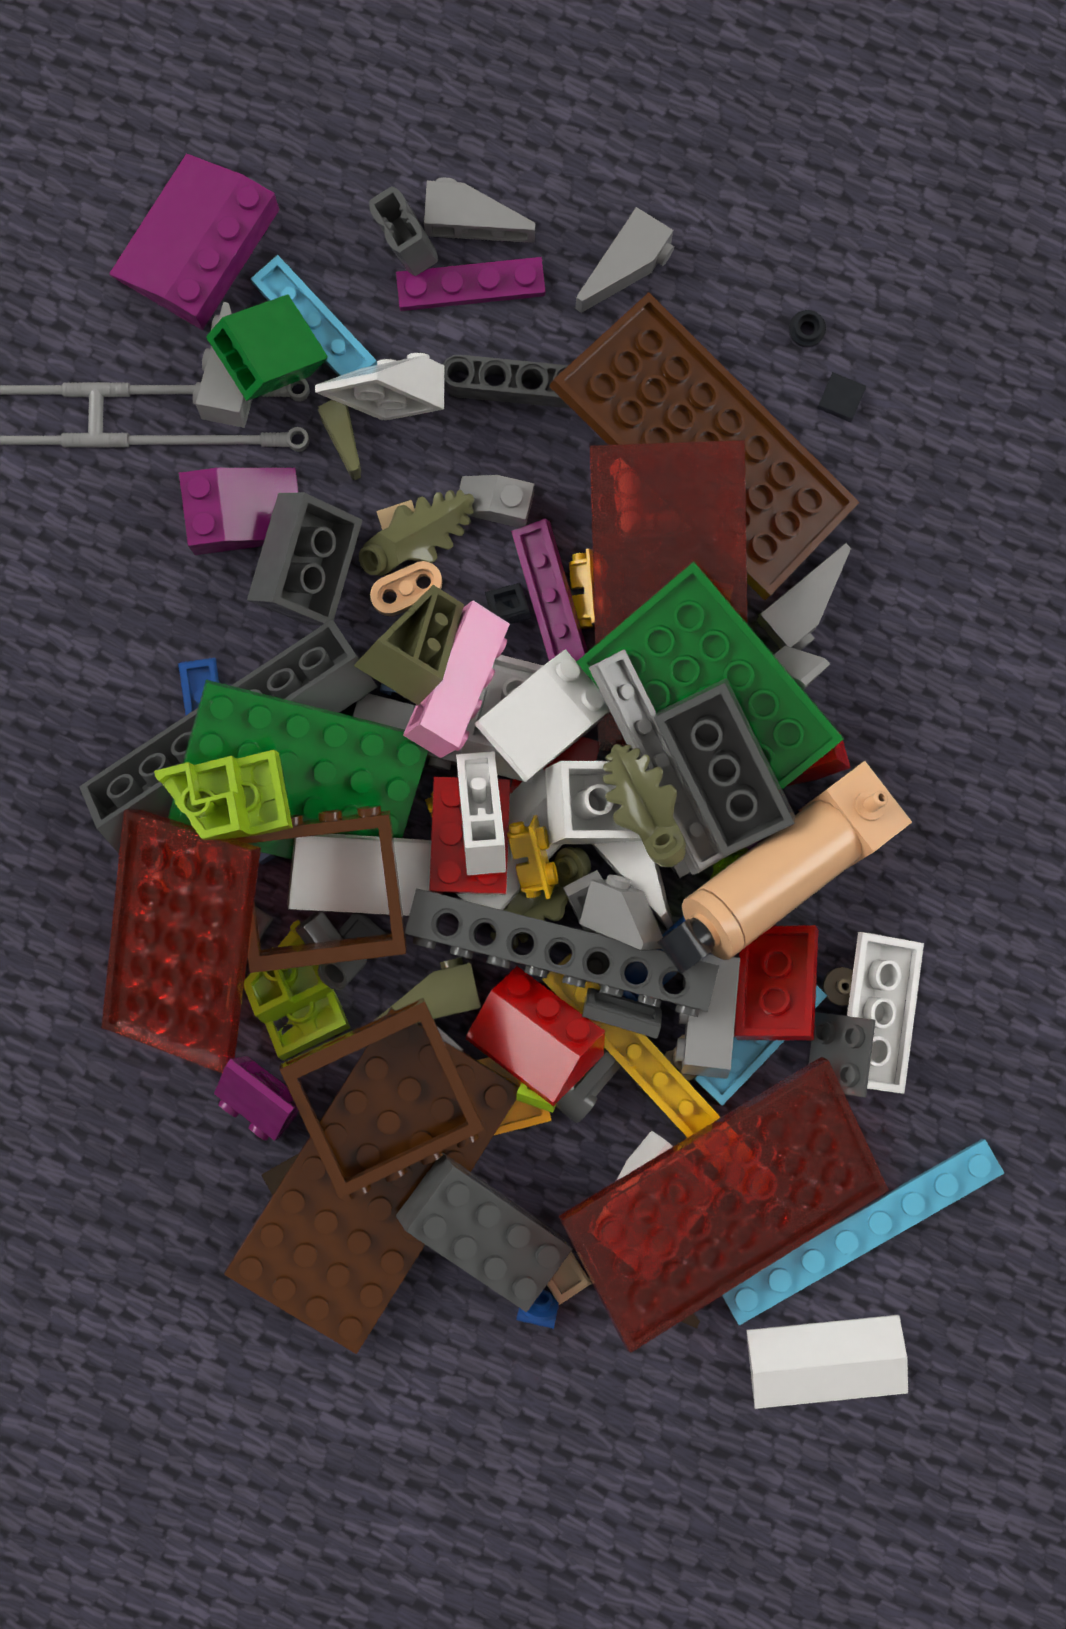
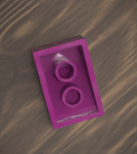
(231, 505)
(257, 1096)

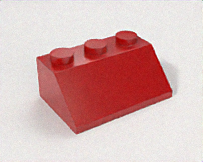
(536, 1036)

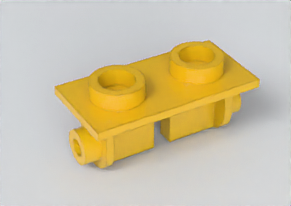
(582, 577)
(532, 843)

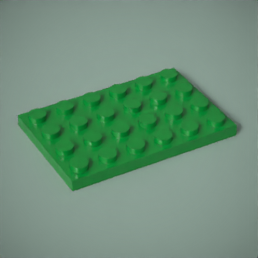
(696, 638)
(323, 754)

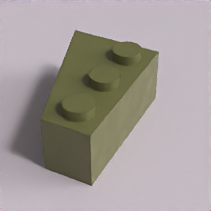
(416, 647)

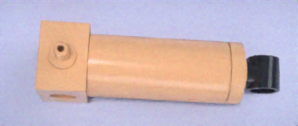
(786, 869)

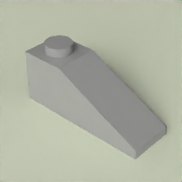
(465, 213)
(630, 257)
(800, 609)

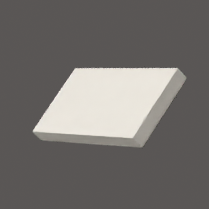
(349, 876)

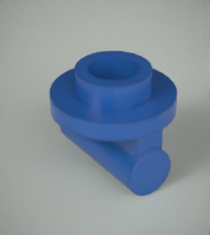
(542, 1312)

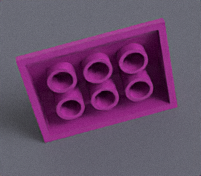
(196, 239)

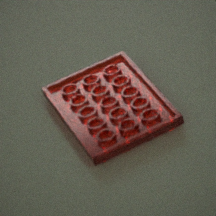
(179, 939)

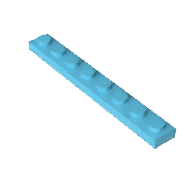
(865, 1230)

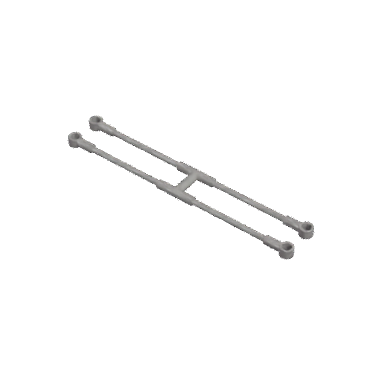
(97, 439)

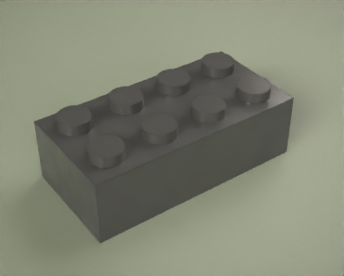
(725, 767)
(483, 1232)

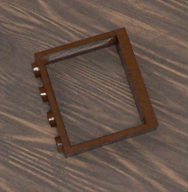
(344, 949)
(357, 1039)

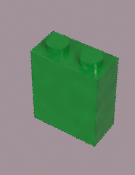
(266, 347)

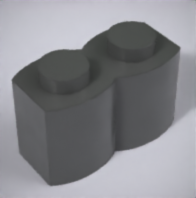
(403, 231)

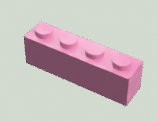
(444, 714)

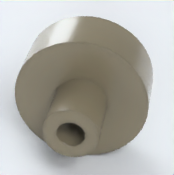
(833, 985)

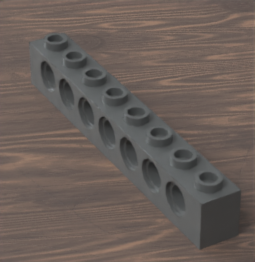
(430, 908)

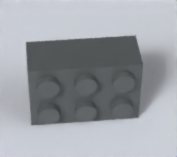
(304, 559)

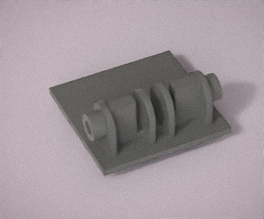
(847, 1046)

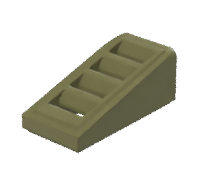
(338, 425)

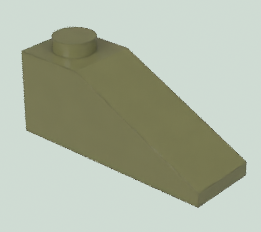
(445, 990)

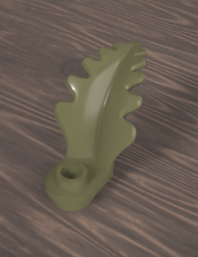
(417, 532)
(644, 804)
(571, 866)

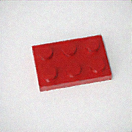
(448, 859)
(778, 985)

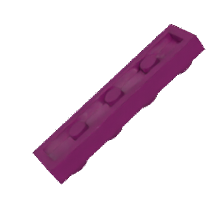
(471, 284)
(549, 590)

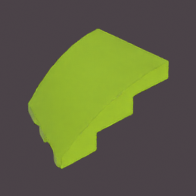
(231, 795)
(300, 997)

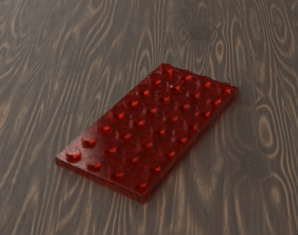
(657, 515)
(724, 1203)

